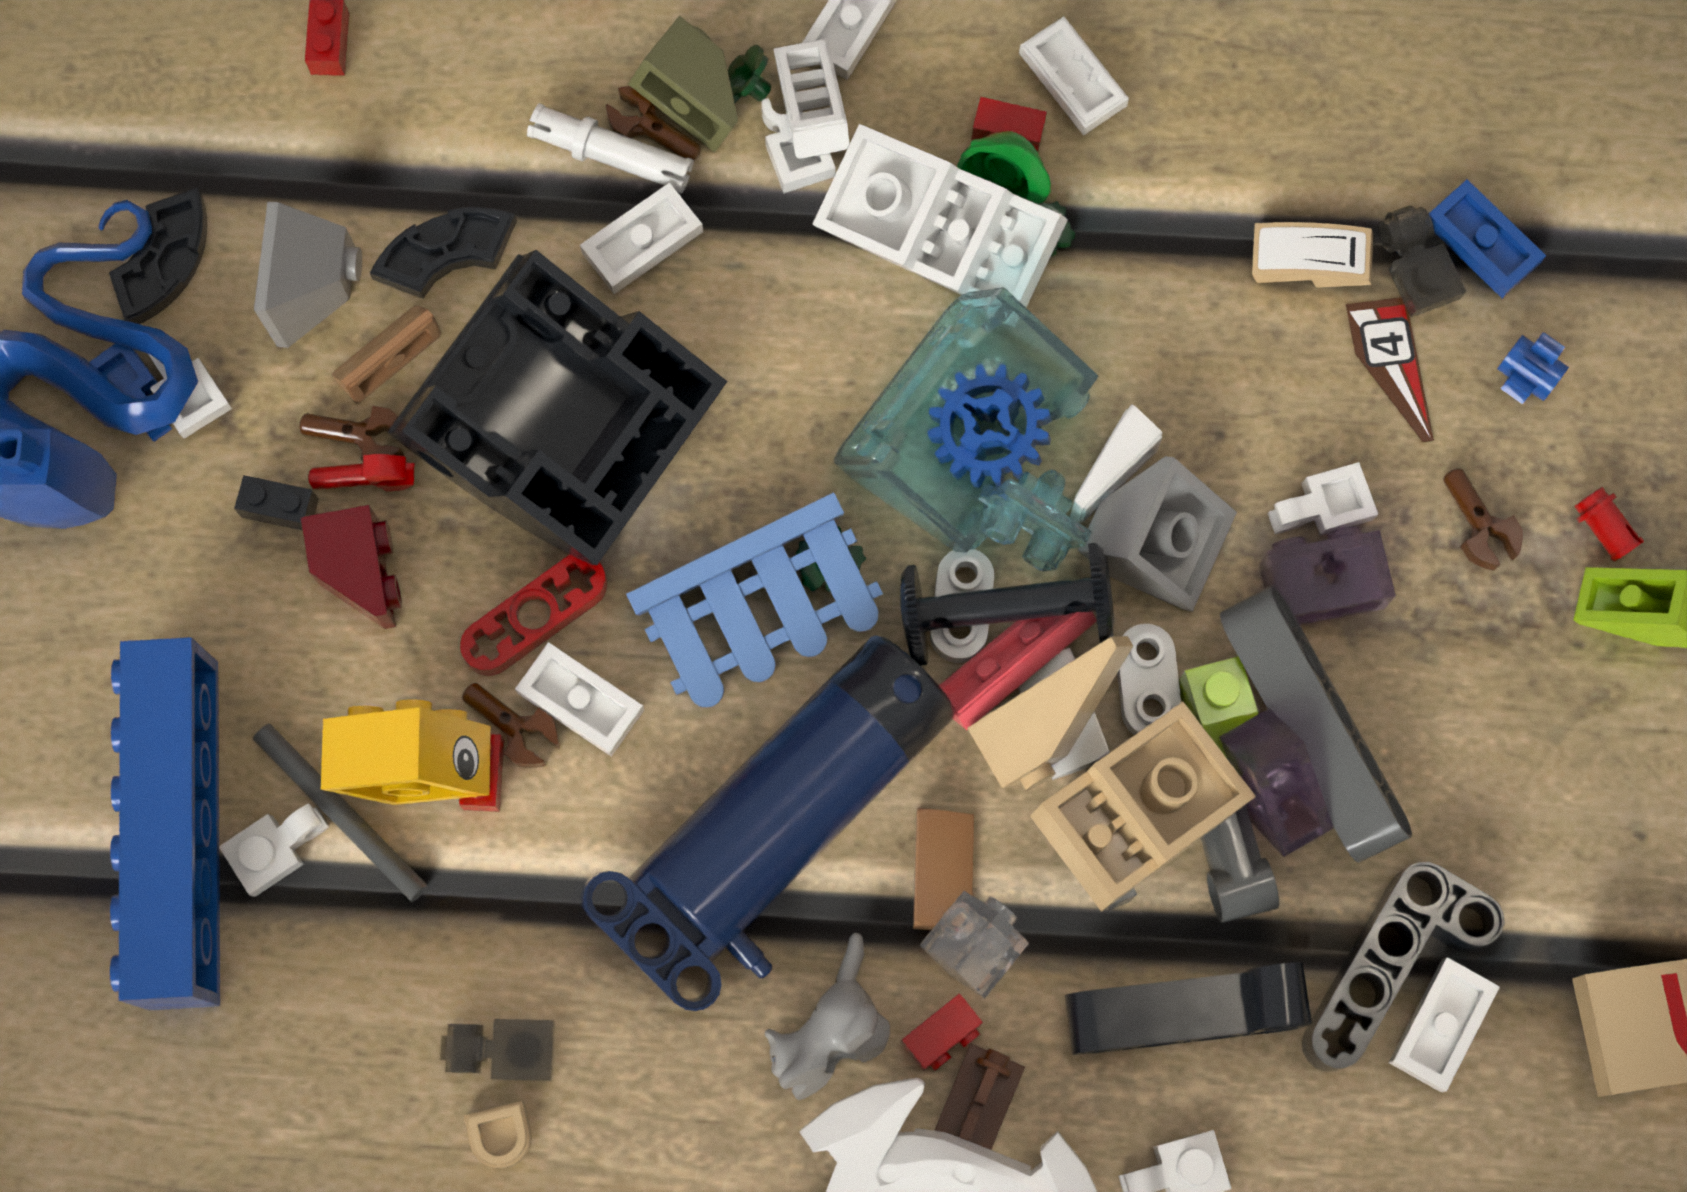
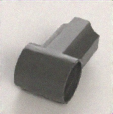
(1238, 876)

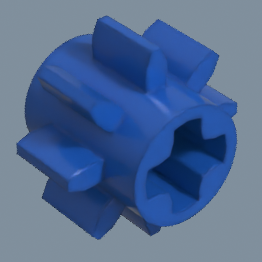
(1533, 368)

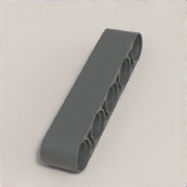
(1305, 699)

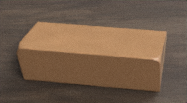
(387, 353)
(941, 863)

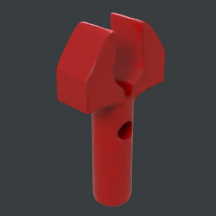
(380, 470)

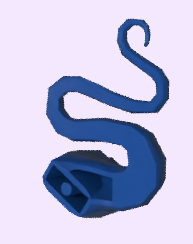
(44, 472)

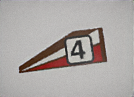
(1388, 351)

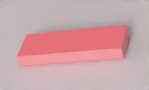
(1010, 662)

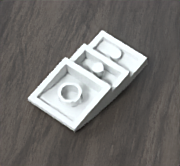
(937, 218)

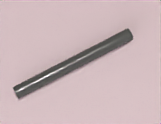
(340, 813)

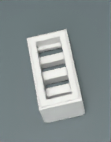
(817, 130)
(1125, 452)

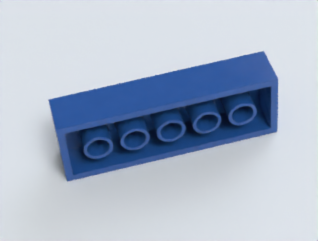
(166, 825)

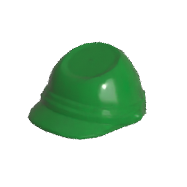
(1008, 162)

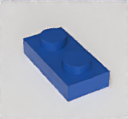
(1485, 238)

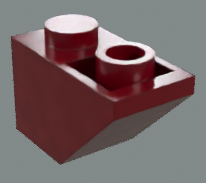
(349, 561)

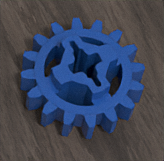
(1002, 406)

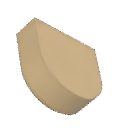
(499, 1135)

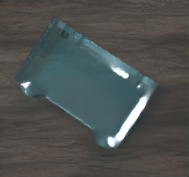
(891, 442)

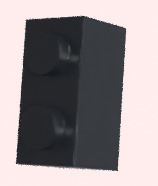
(274, 502)

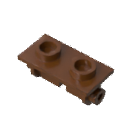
(980, 1096)

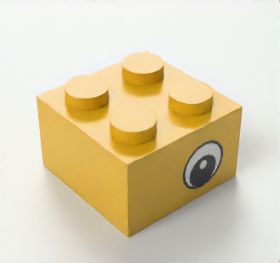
(405, 754)

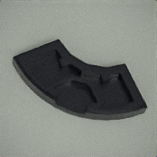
(442, 245)
(166, 261)

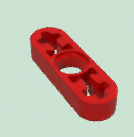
(532, 638)

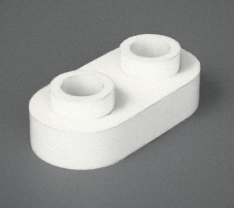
(942, 641)
(1148, 678)

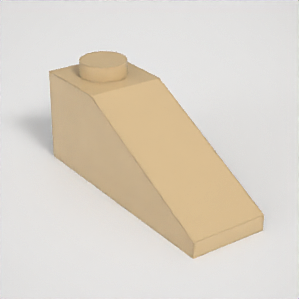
(1047, 719)

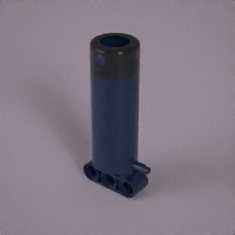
(774, 818)

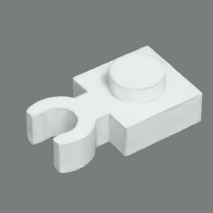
(790, 170)

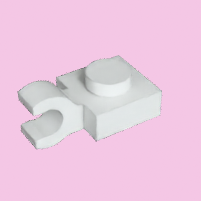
(204, 403)
(1331, 499)
(267, 851)
(1182, 1166)

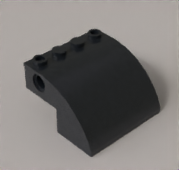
(557, 408)

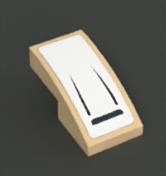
(1312, 251)

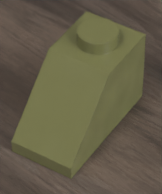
(689, 83)

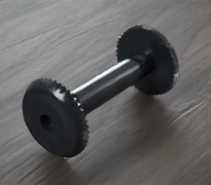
(1005, 604)

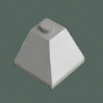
(302, 272)
(1162, 532)

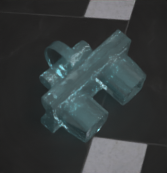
(1038, 509)

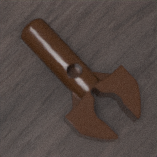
(650, 125)
(352, 431)
(1482, 523)
(513, 725)

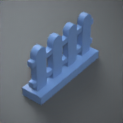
(732, 612)

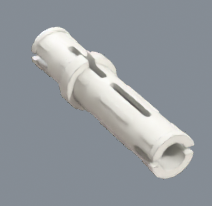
(591, 141)

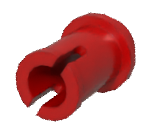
(1608, 523)

